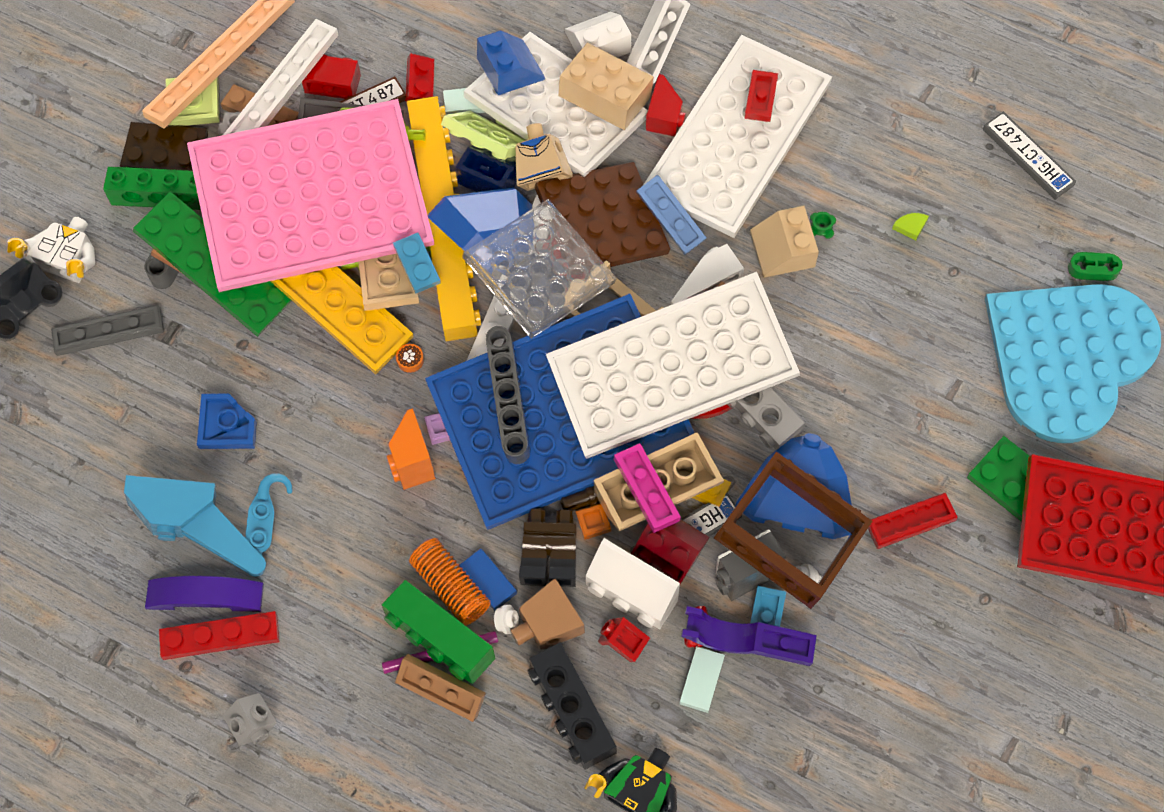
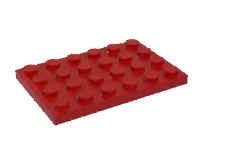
(1093, 525)

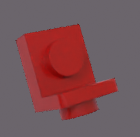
(623, 638)

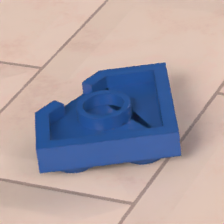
(224, 424)

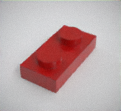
(419, 77)
(761, 96)

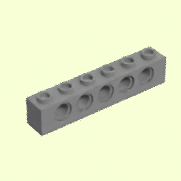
(772, 435)

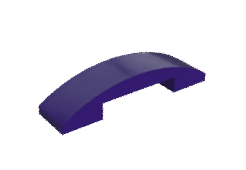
(204, 592)

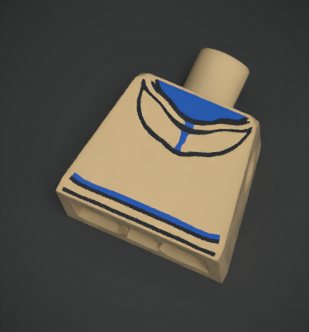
(540, 158)

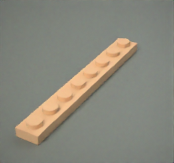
(214, 61)

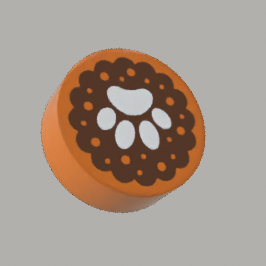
(410, 358)

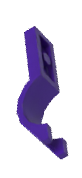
(749, 638)

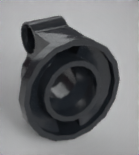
(22, 294)

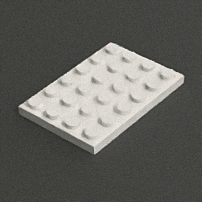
(583, 136)

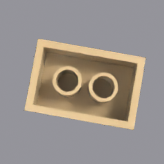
(605, 86)

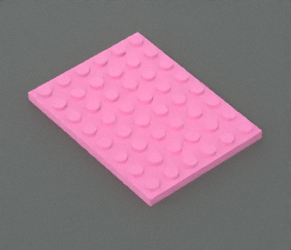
(308, 194)

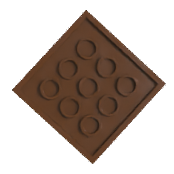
(608, 213)

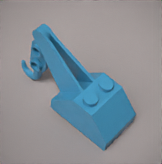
(189, 510)

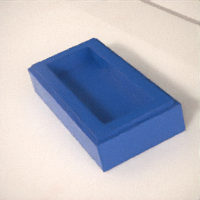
(488, 579)

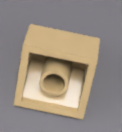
(785, 242)

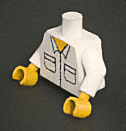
(59, 249)

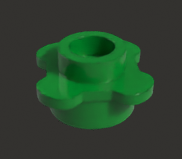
(825, 219)

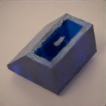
(484, 172)

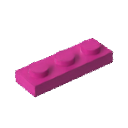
(647, 488)

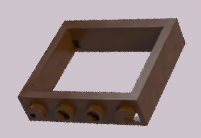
(771, 563)

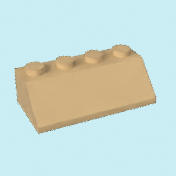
(682, 468)

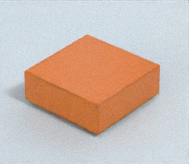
(593, 521)

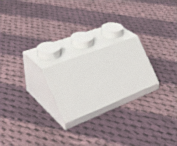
(632, 585)

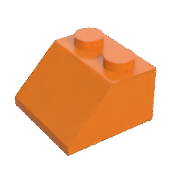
(409, 455)

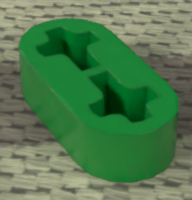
(1095, 266)

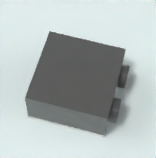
(738, 577)

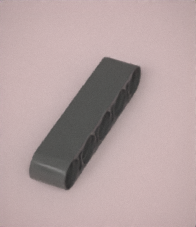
(507, 407)

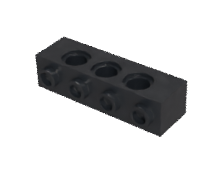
(556, 662)

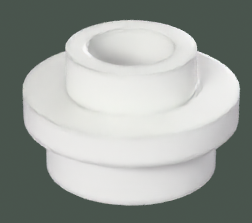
(506, 619)

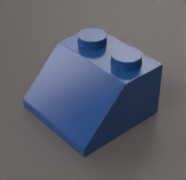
(507, 62)

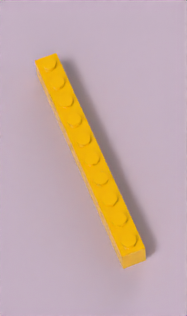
(437, 181)

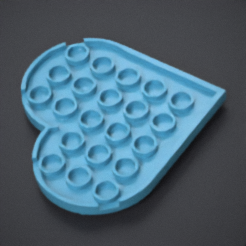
(1069, 353)

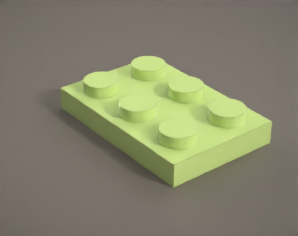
(483, 133)

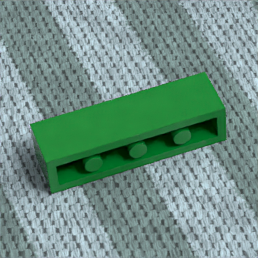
(438, 632)

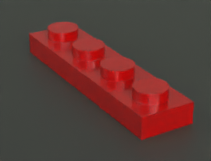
(218, 635)

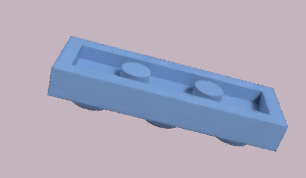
(671, 214)

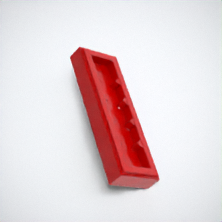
(912, 520)

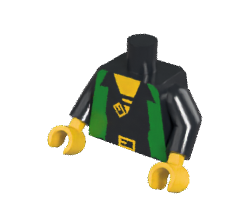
(637, 784)

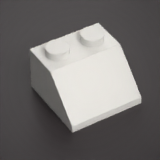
(604, 32)

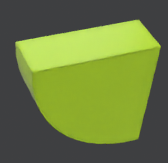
(911, 224)

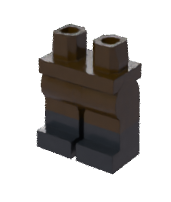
(546, 540)

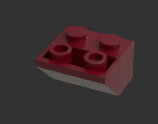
(671, 549)

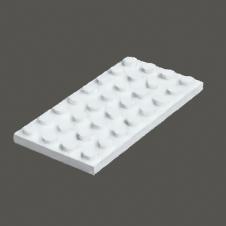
(726, 161)
(672, 365)

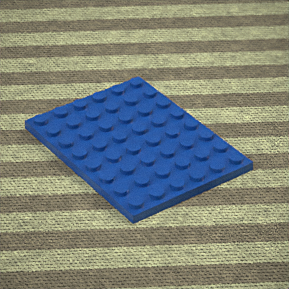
(556, 457)

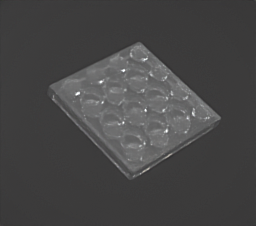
(539, 268)

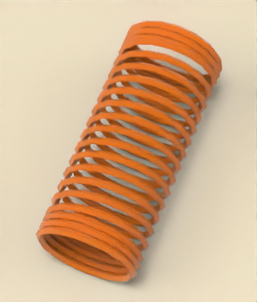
(454, 581)

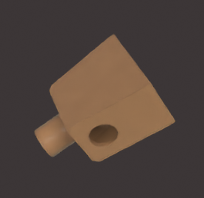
(548, 618)

